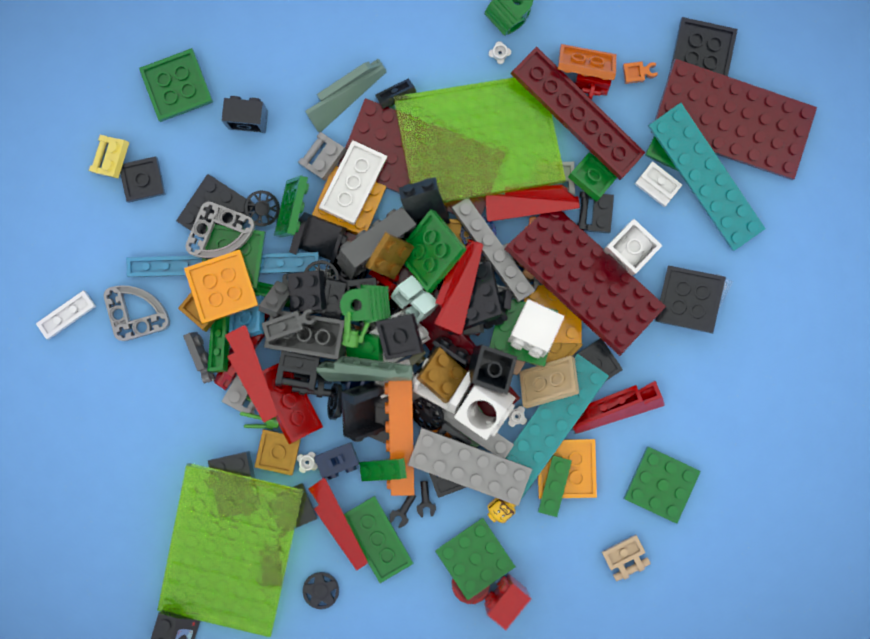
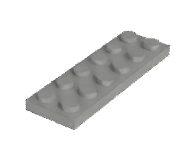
(469, 466)

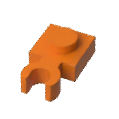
(636, 73)

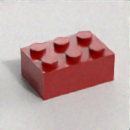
(506, 601)

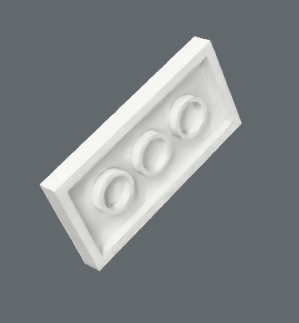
(353, 182)

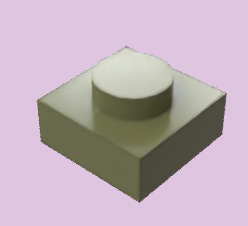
(417, 359)

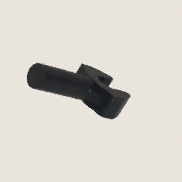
(425, 500)
(402, 511)

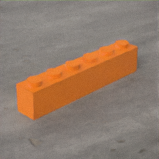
(400, 432)

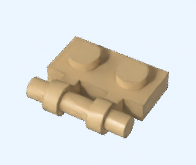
(624, 552)

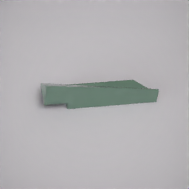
(343, 93)
(361, 369)

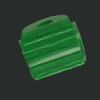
(507, 15)
(374, 303)

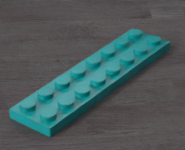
(706, 176)
(554, 421)

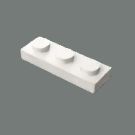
(65, 315)

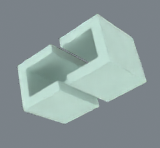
(412, 292)

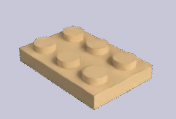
(549, 383)

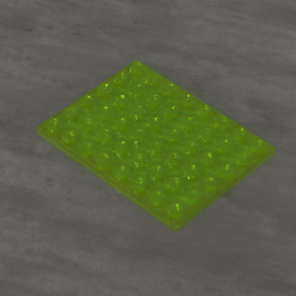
(479, 139)
(229, 549)

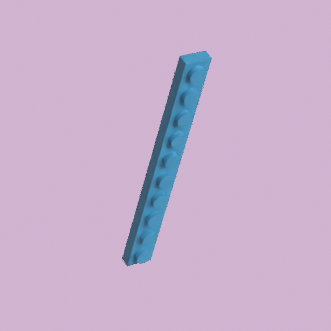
(175, 264)

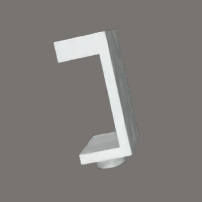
(456, 398)

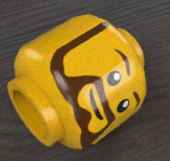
(500, 510)

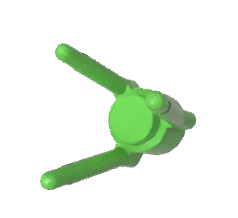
(351, 336)
(270, 424)

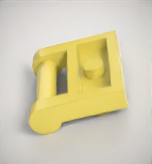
(113, 158)

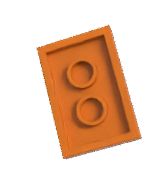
(587, 62)

